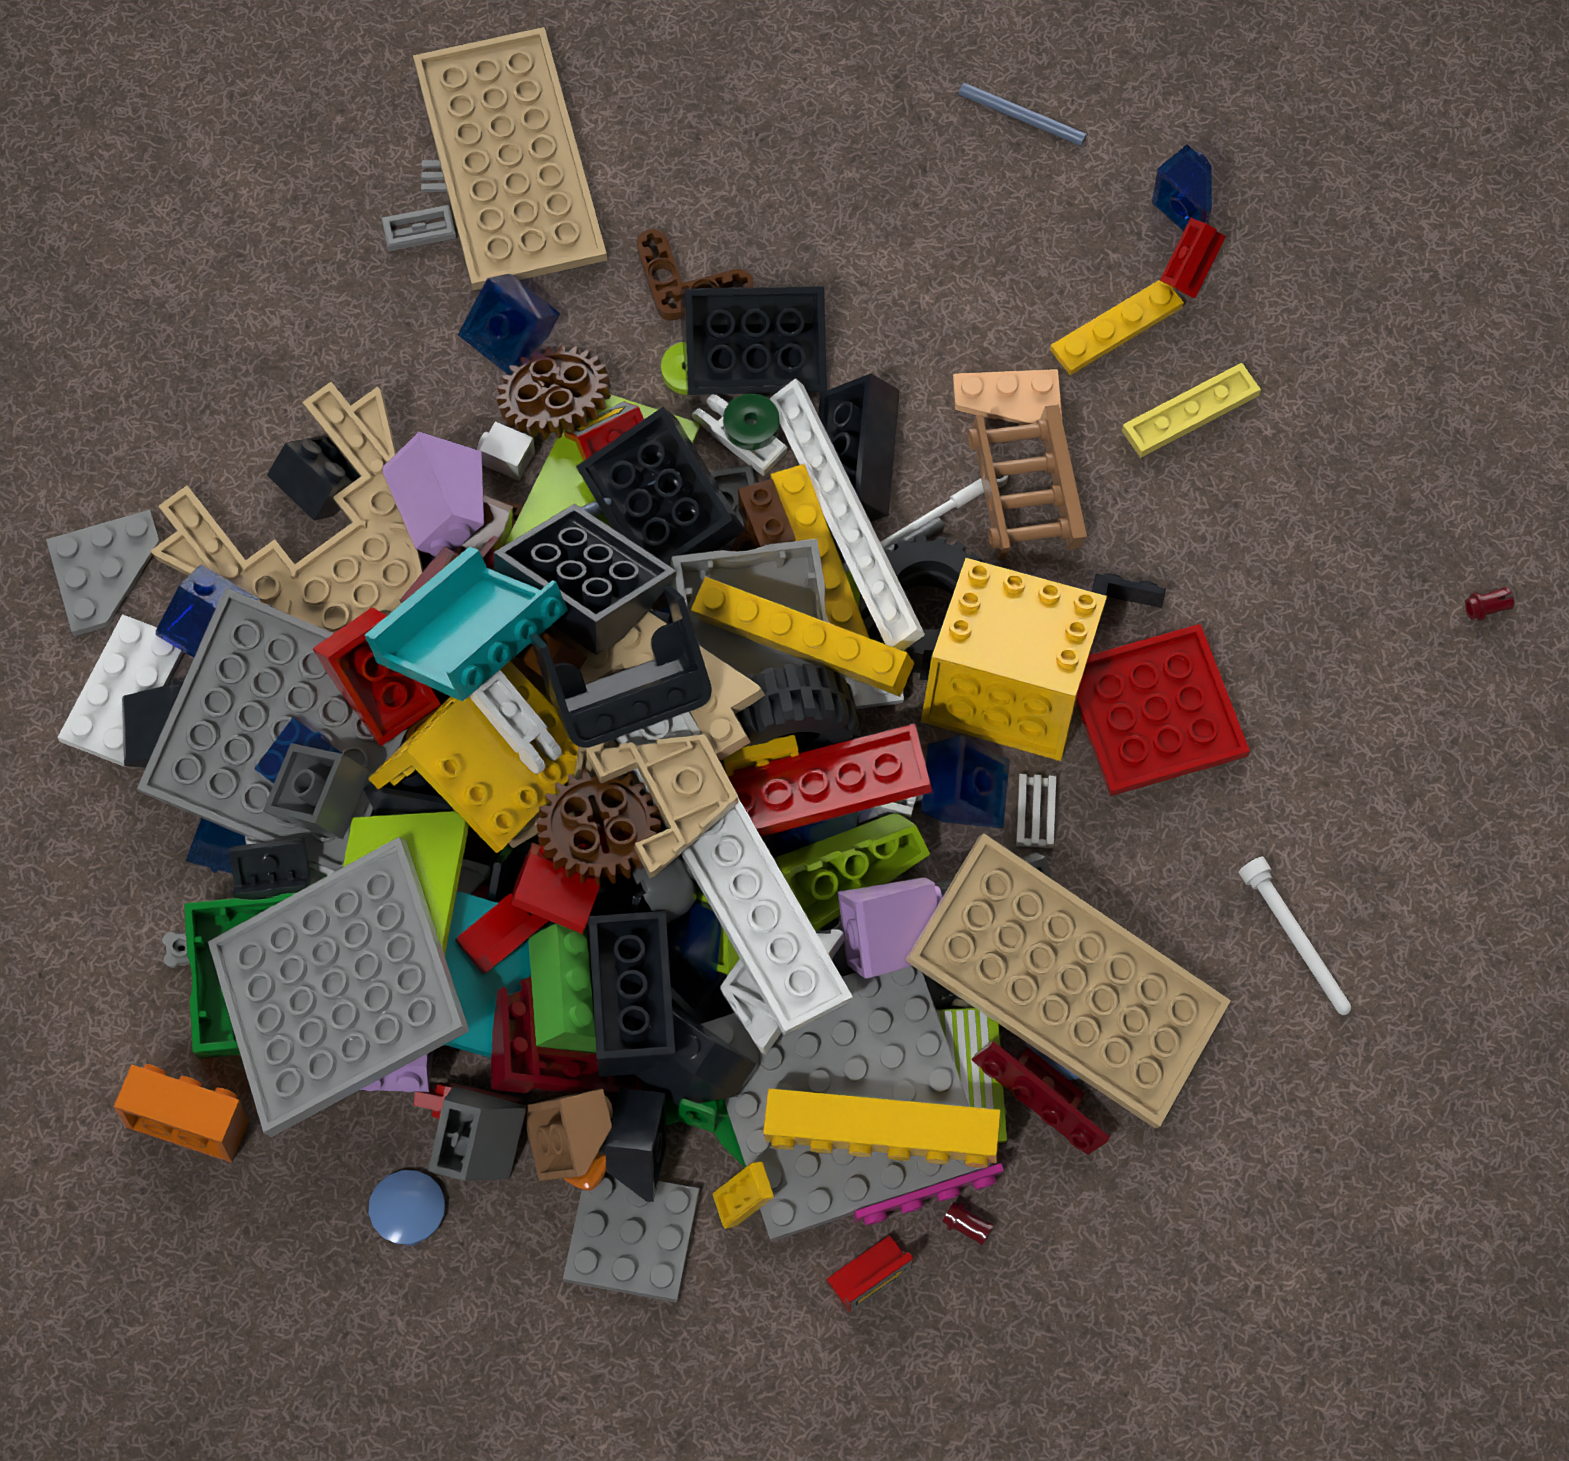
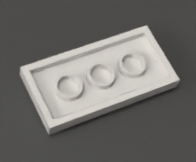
(129, 664)

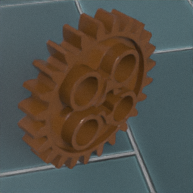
(553, 392)
(564, 833)

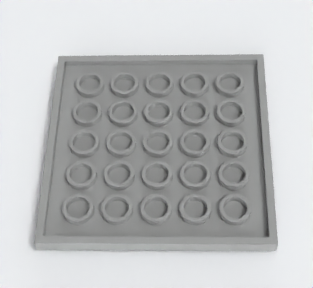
(233, 705)
(337, 987)
(872, 1047)

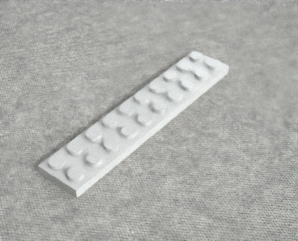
(757, 907)

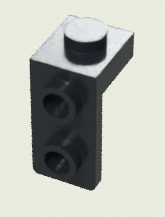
(1139, 592)

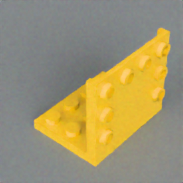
(1011, 658)
(478, 769)

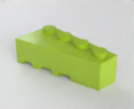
(850, 861)

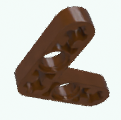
(671, 288)

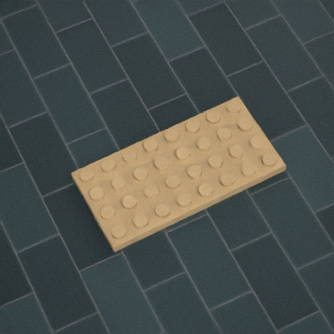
(509, 157)
(1068, 980)

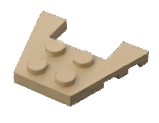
(684, 784)

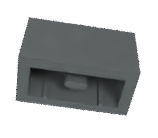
(476, 1136)

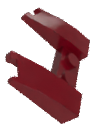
(522, 1065)

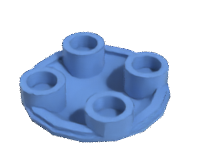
(406, 1207)

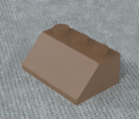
(567, 1132)

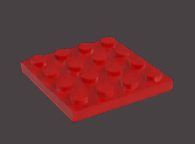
(1158, 711)

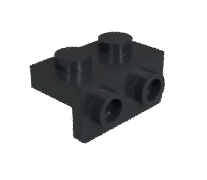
(269, 868)

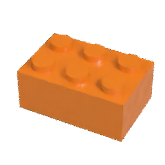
(182, 1112)

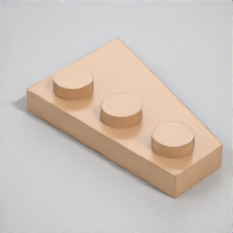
(1007, 394)

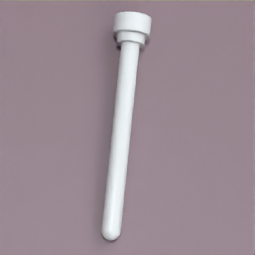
(1258, 876)

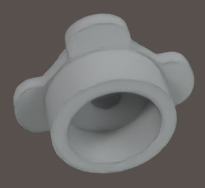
(173, 955)

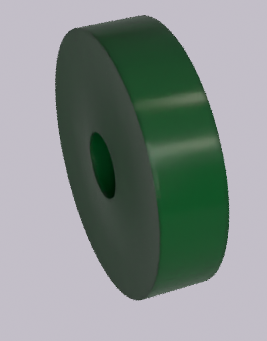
(751, 407)

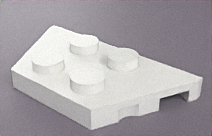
(749, 1004)

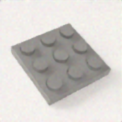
(632, 1242)

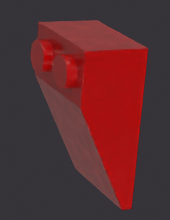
(378, 695)

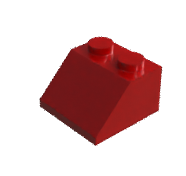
(552, 894)

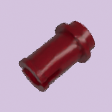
(1481, 605)
(967, 1223)

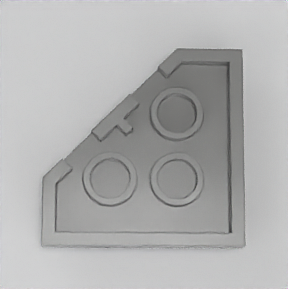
(101, 567)

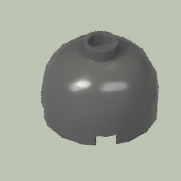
(670, 889)

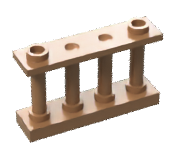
(1054, 461)

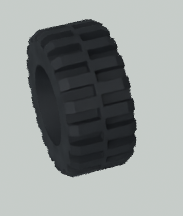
(918, 565)
(802, 703)

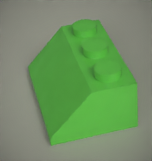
(562, 989)

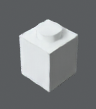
(506, 450)

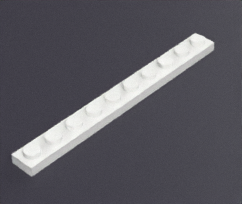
(847, 518)

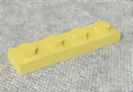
(1191, 410)

